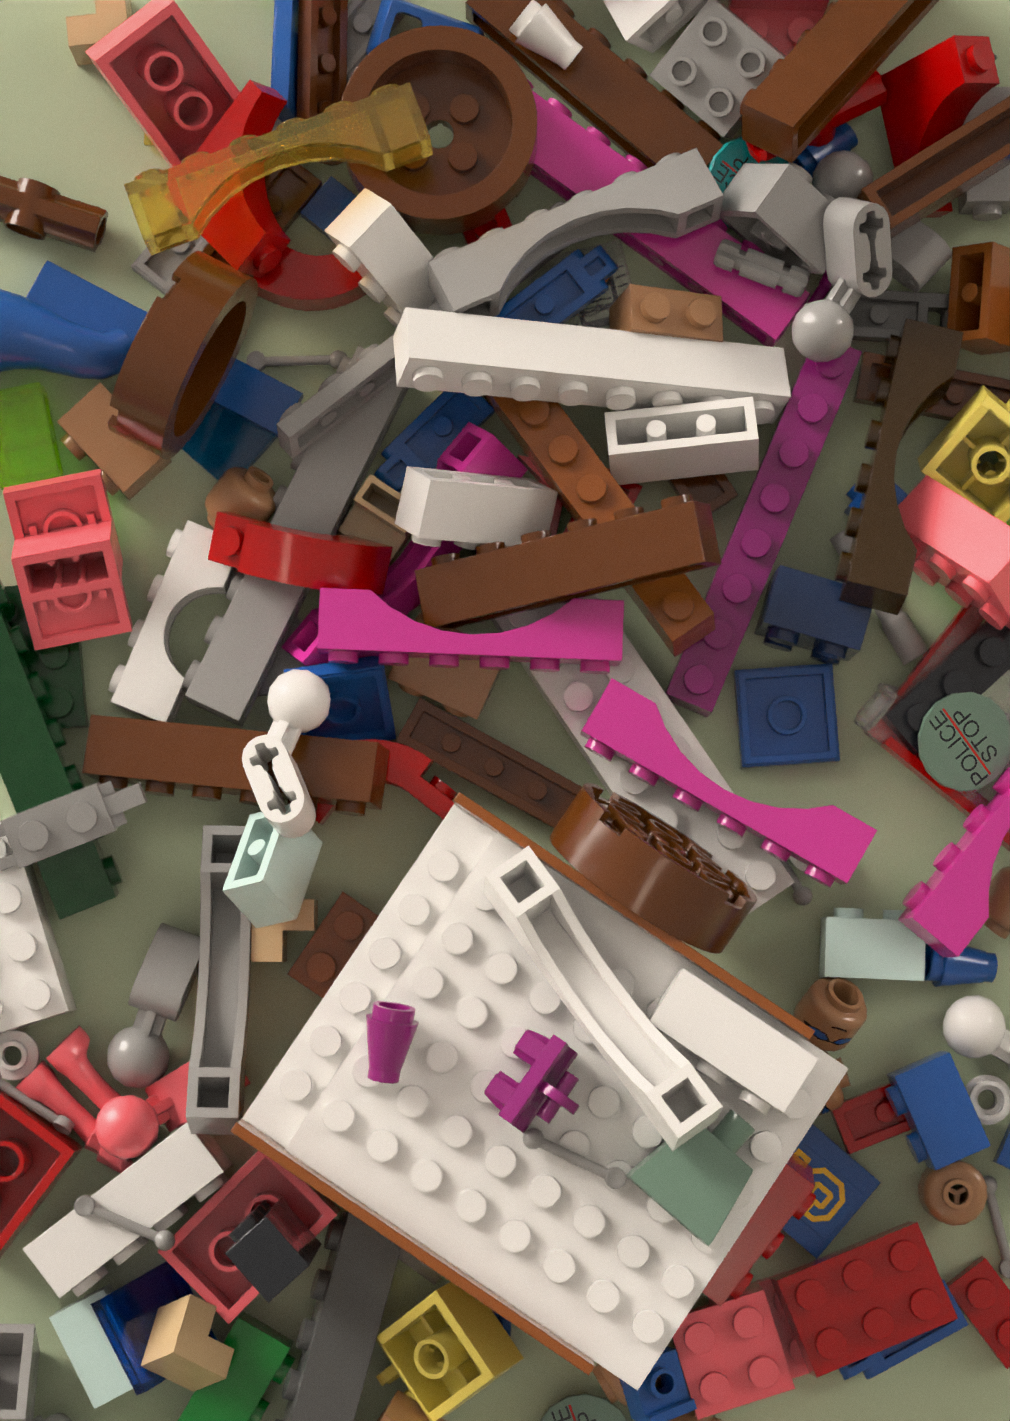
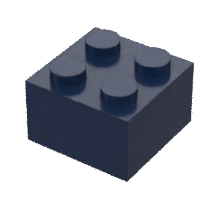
(808, 614)

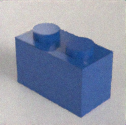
(936, 1110)

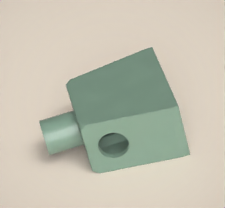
(698, 1178)

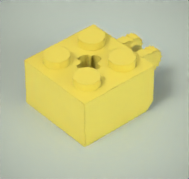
(955, 454)
(446, 1350)

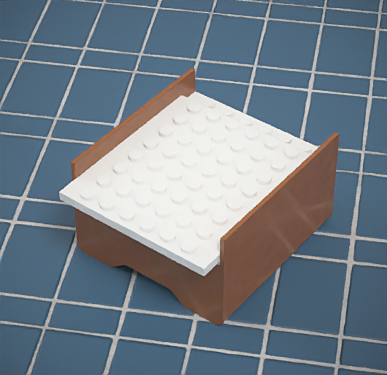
(437, 1165)

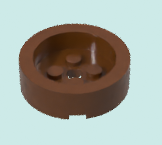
(486, 105)
(182, 355)
(652, 869)

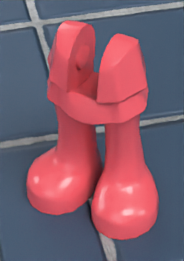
(44, 1087)

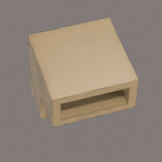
(88, 29)
(375, 516)
(270, 942)
(181, 1345)

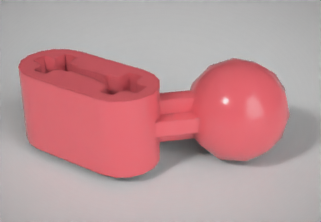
(130, 1124)

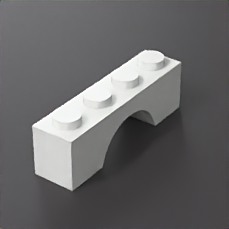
(150, 679)

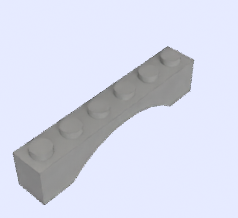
(660, 200)
(223, 994)

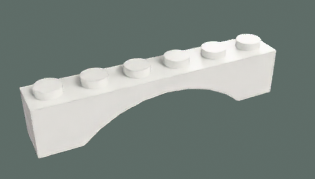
(638, 1053)

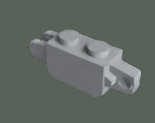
(67, 822)

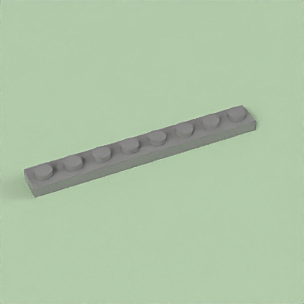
(348, 391)

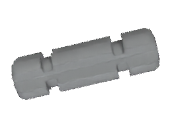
(761, 268)

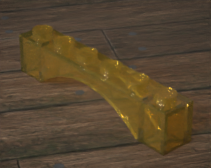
(375, 131)

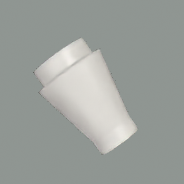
(544, 34)

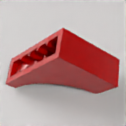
(935, 94)
(245, 226)

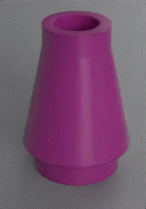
(389, 1038)

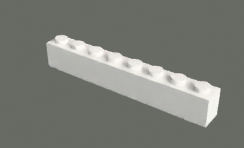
(582, 364)

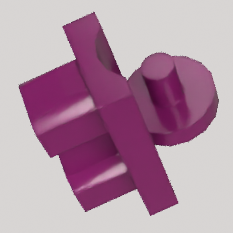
(542, 1088)

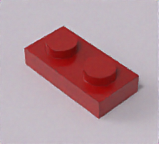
(868, 1120)
(986, 1305)

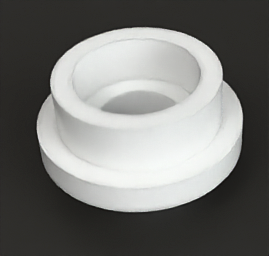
(29, 1052)
(1001, 1093)

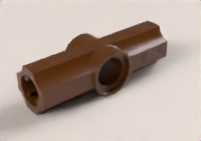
(41, 212)

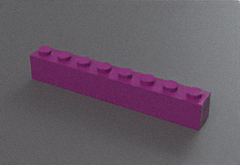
(762, 529)

